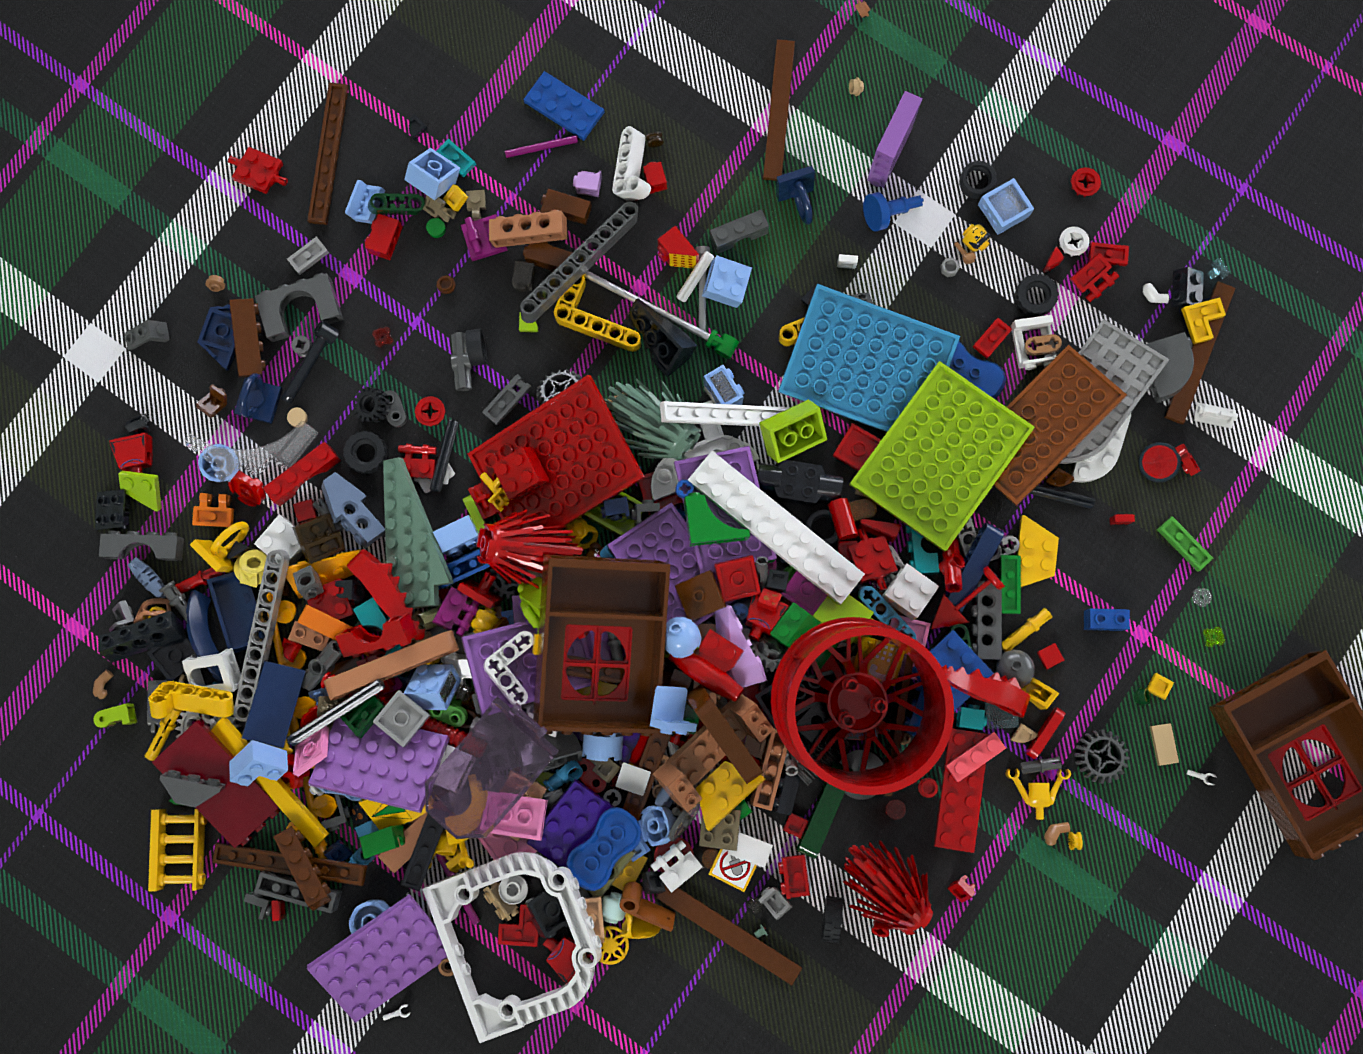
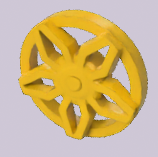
(611, 945)

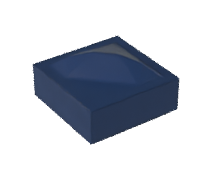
(338, 851)

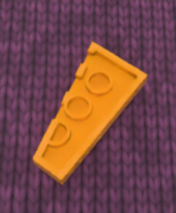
(327, 568)

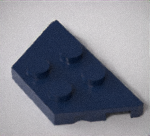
(217, 335)

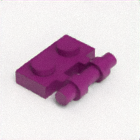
(451, 608)

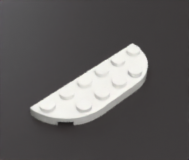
(1104, 461)
(664, 477)

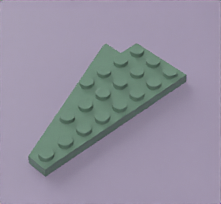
(411, 539)

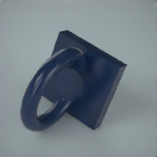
(797, 185)
(258, 399)

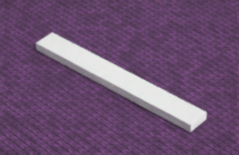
(716, 413)

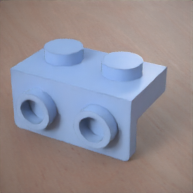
(358, 203)

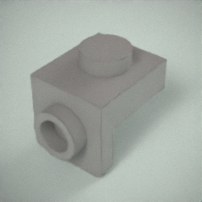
(775, 902)

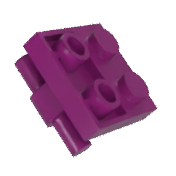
(477, 238)

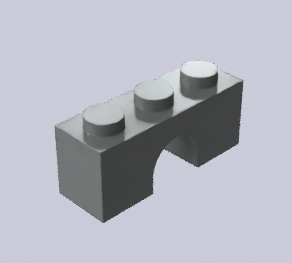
(750, 226)

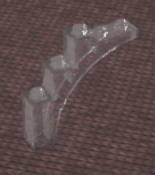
(229, 461)

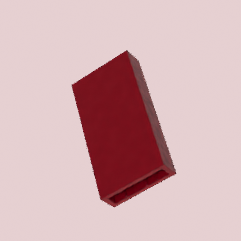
(234, 810)

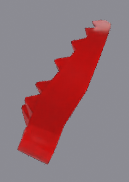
(382, 586)
(992, 690)

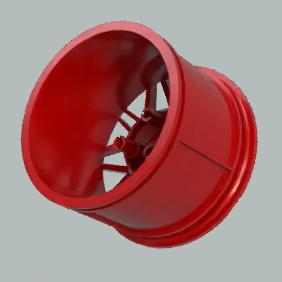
(860, 703)

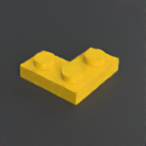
(1197, 319)

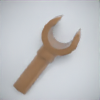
(968, 258)

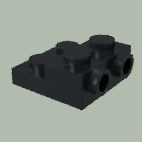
(546, 914)

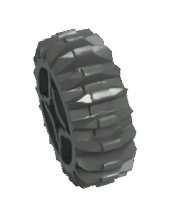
(555, 384)
(1099, 764)

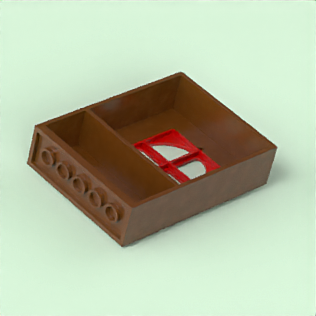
(599, 597)
(1279, 713)

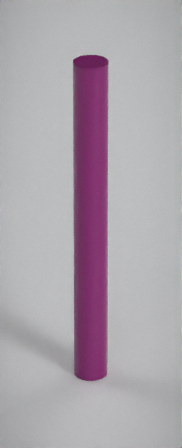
(541, 146)
(468, 908)

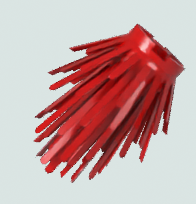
(521, 546)
(894, 892)

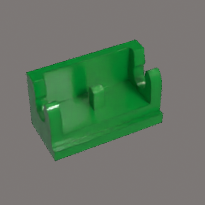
(382, 841)

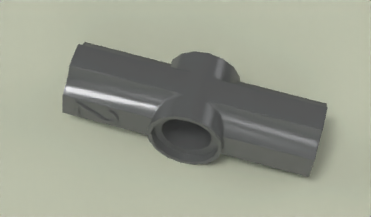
(461, 363)
(321, 665)

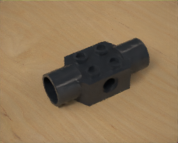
(799, 483)

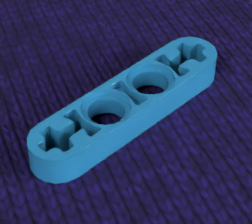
(889, 612)

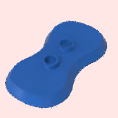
(982, 373)
(613, 838)

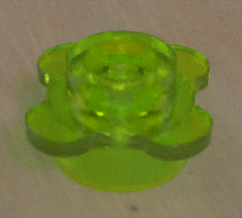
(1219, 636)

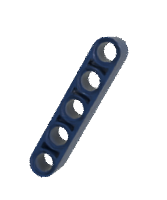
(975, 560)

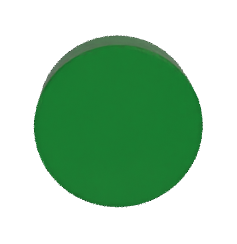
(436, 228)

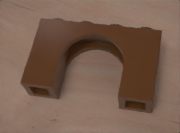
(574, 209)

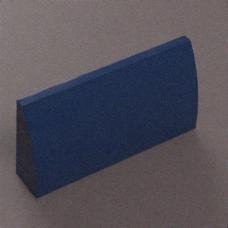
(235, 609)
(273, 704)

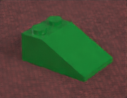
(794, 624)

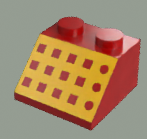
(677, 250)

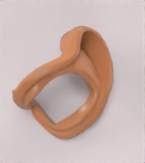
(143, 611)

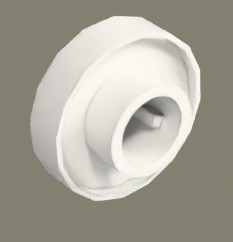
(513, 889)

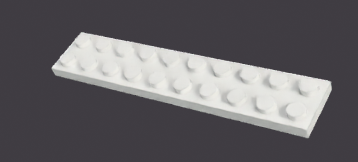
(776, 527)

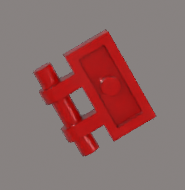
(1090, 273)
(419, 468)

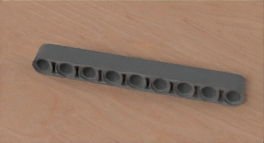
(578, 269)

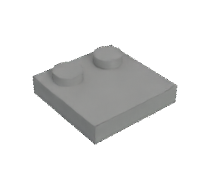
(401, 718)

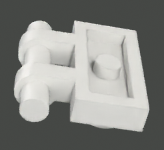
(679, 871)

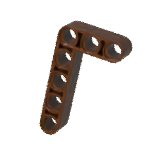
(723, 734)

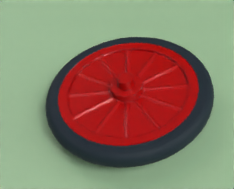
(1159, 462)

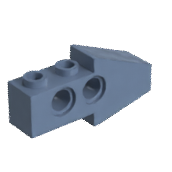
(343, 495)

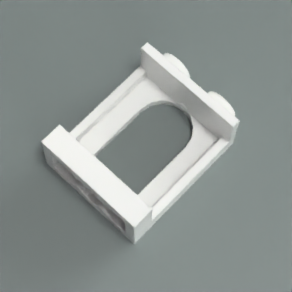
(1042, 323)
(227, 665)

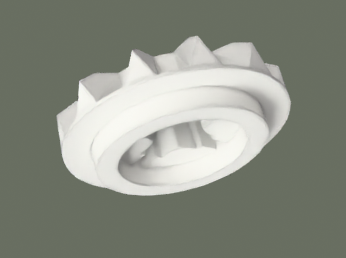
(1077, 234)

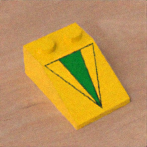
(387, 815)

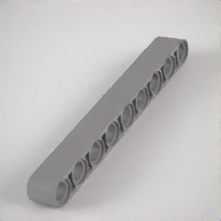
(258, 624)

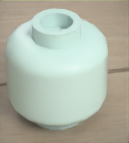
(611, 909)

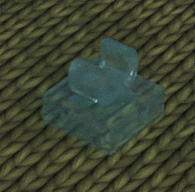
(1219, 269)

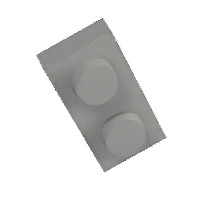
(308, 255)

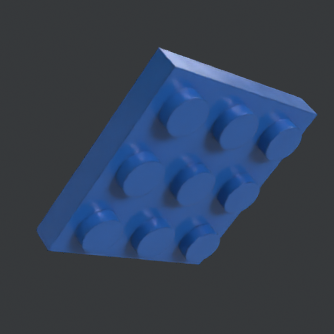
(956, 653)

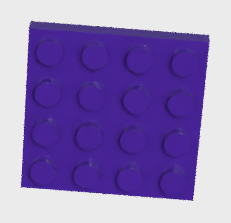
(570, 822)

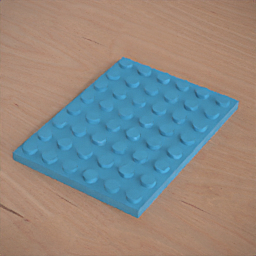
(862, 358)

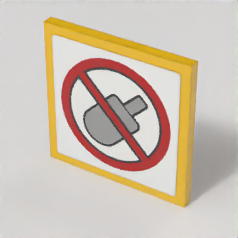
(732, 870)

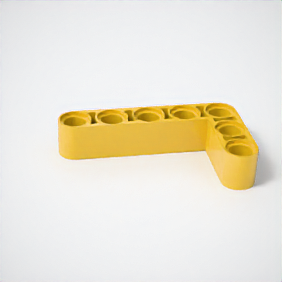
(592, 320)

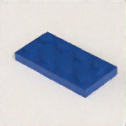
(564, 105)

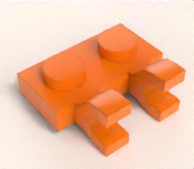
(213, 516)

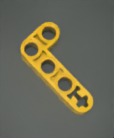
(190, 698)

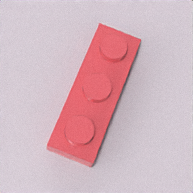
(975, 756)

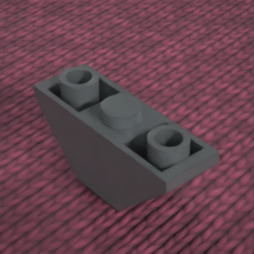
(190, 789)

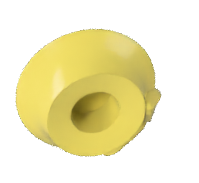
(250, 567)

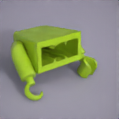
(530, 601)

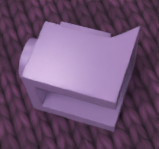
(588, 183)

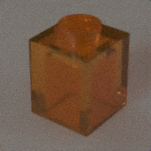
(863, 509)

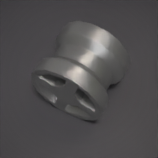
(305, 345)

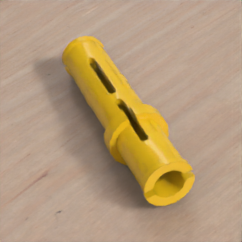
(1033, 624)
(154, 751)

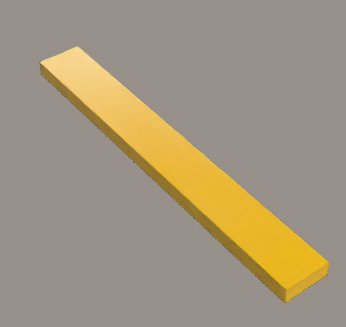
(276, 790)

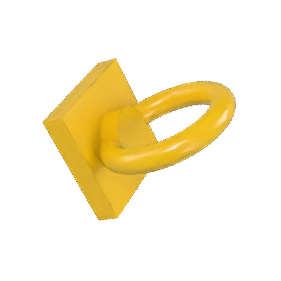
(215, 553)

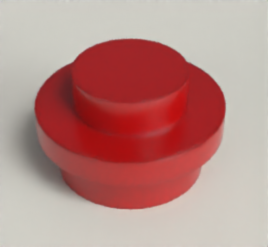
(927, 787)

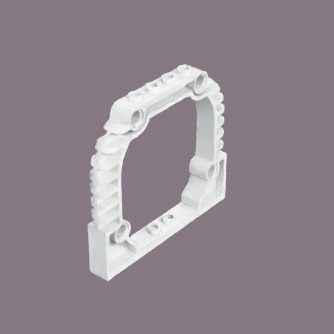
(490, 1014)

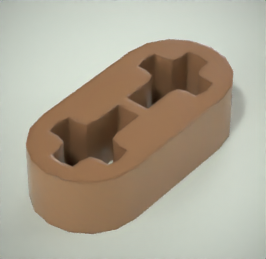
(1043, 349)

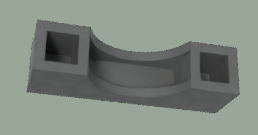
(118, 545)

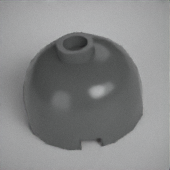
(1017, 665)

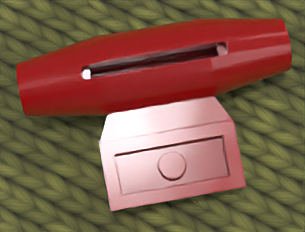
(710, 667)

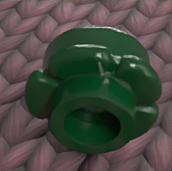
(1142, 696)

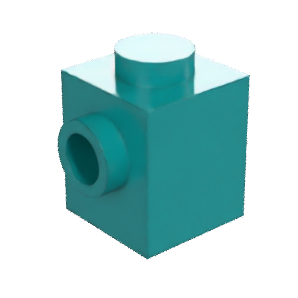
(971, 717)

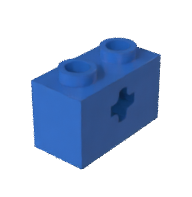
(1107, 619)

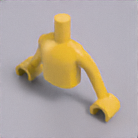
(1039, 793)
(445, 849)

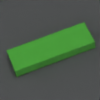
(1185, 543)

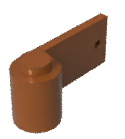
(641, 908)

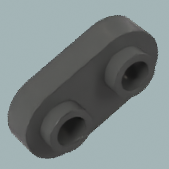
(396, 407)

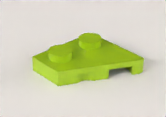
(142, 488)

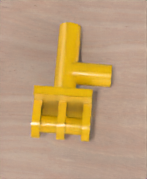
(499, 496)

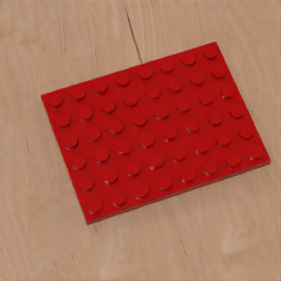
(577, 449)

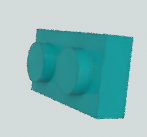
(457, 156)

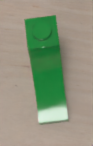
(703, 525)

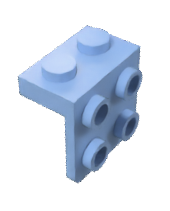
(669, 711)

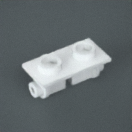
(1215, 415)

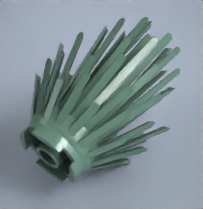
(645, 416)

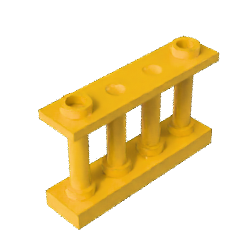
(159, 859)

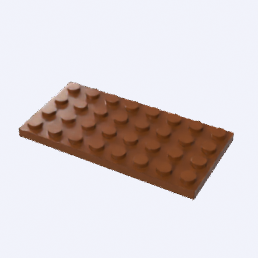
(1064, 409)

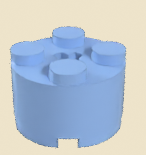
(602, 747)
(365, 912)

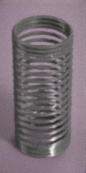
(801, 769)

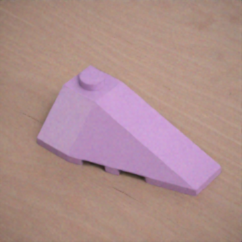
(748, 668)

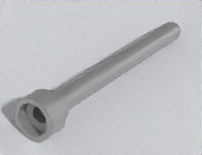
(702, 300)

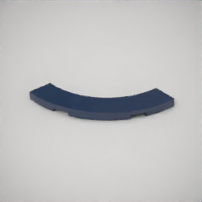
(198, 629)

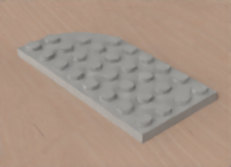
(1130, 367)

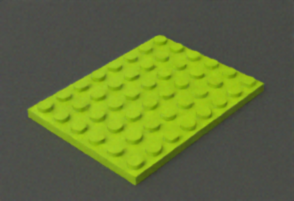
(942, 456)

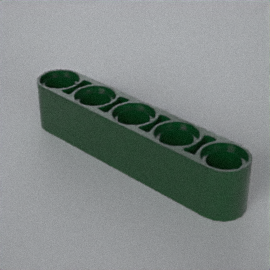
(821, 818)

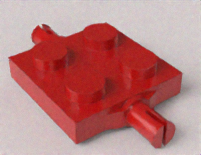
(257, 170)
(873, 558)

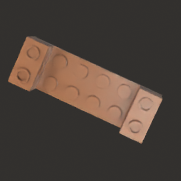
(702, 752)

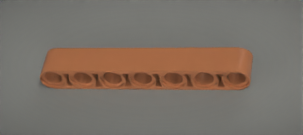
(391, 665)

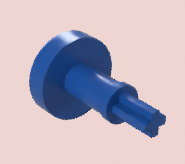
(878, 209)

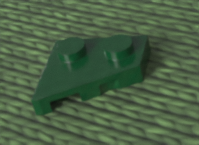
(362, 716)

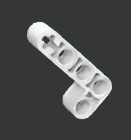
(628, 167)

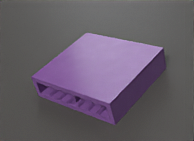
(894, 139)

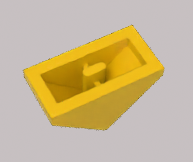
(1041, 694)

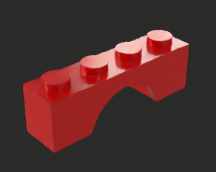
(314, 463)
(357, 640)

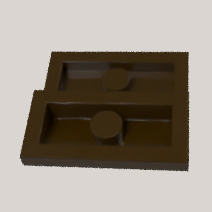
(318, 538)

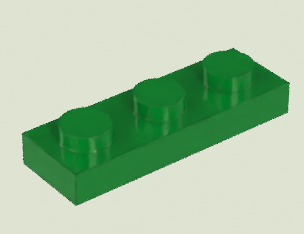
(1011, 577)

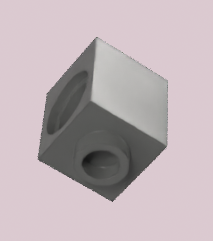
(308, 582)

